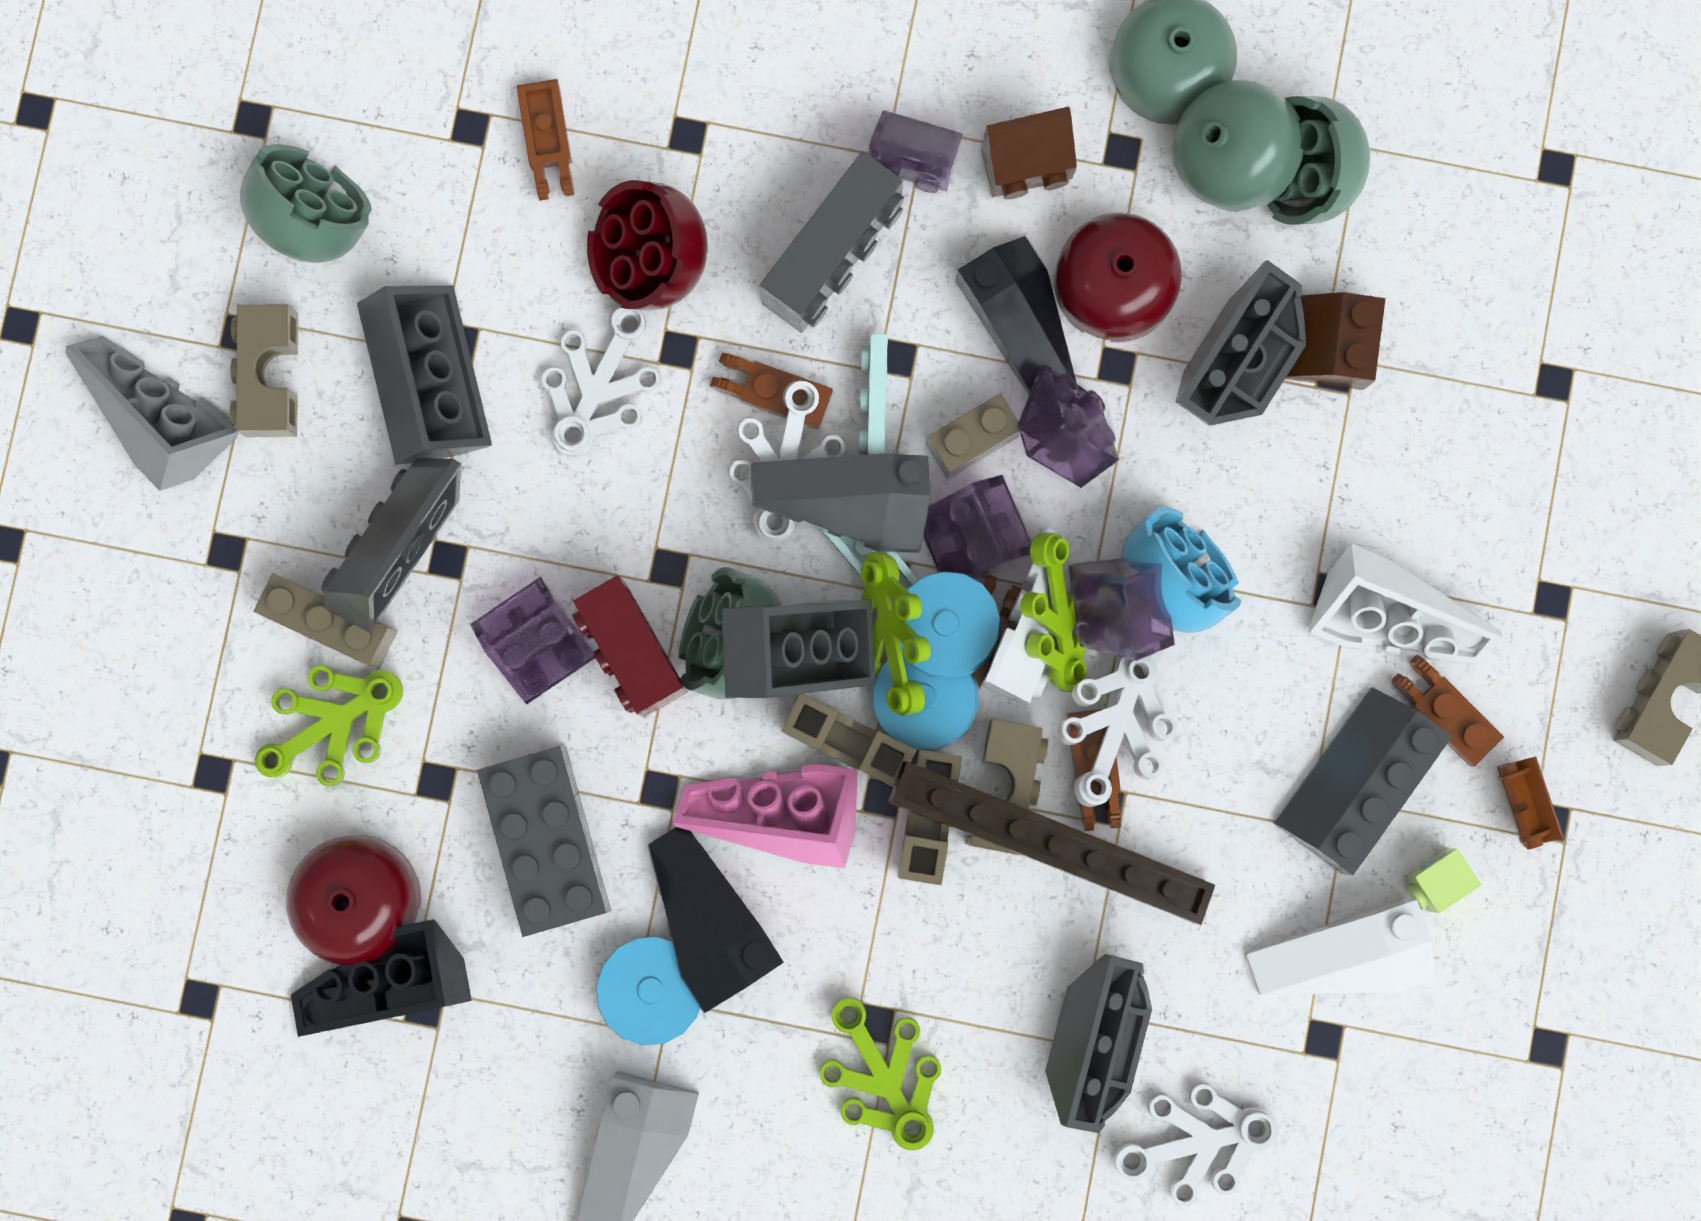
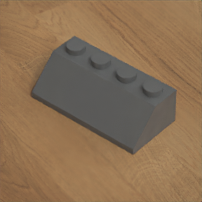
(423, 372)
(393, 541)
(1362, 780)

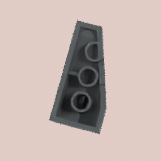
(860, 496)

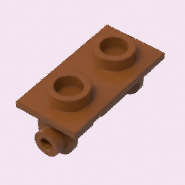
(1530, 802)

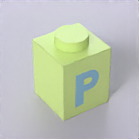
(1441, 881)

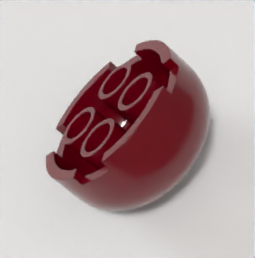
(647, 245)
(1101, 296)
(380, 894)

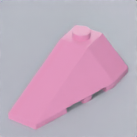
(790, 814)

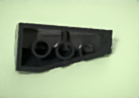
(1017, 308)
(711, 928)
(413, 977)

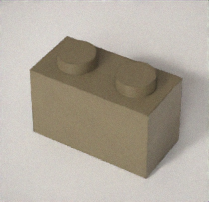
(973, 436)

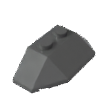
(1246, 350)
(1098, 1042)

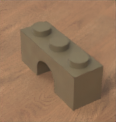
(260, 336)
(306, 614)
(1650, 724)
(847, 740)
(1018, 751)
(925, 839)

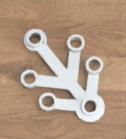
(597, 388)
(788, 451)
(1119, 723)
(1203, 1143)

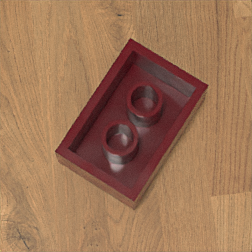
(627, 647)

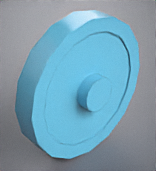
(958, 623)
(946, 713)
(644, 994)

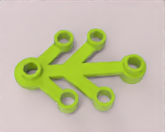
(881, 583)
(1067, 664)
(335, 721)
(885, 1080)

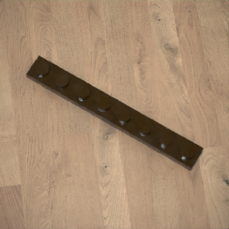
(1051, 842)

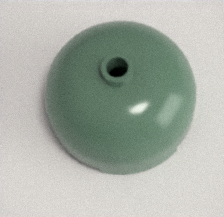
(1158, 75)
(1254, 152)
(1332, 162)
(294, 210)
(705, 652)

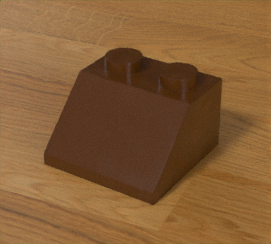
(1029, 153)
(1340, 340)

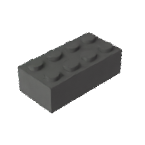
(832, 243)
(797, 648)
(544, 840)

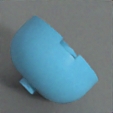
(1192, 594)

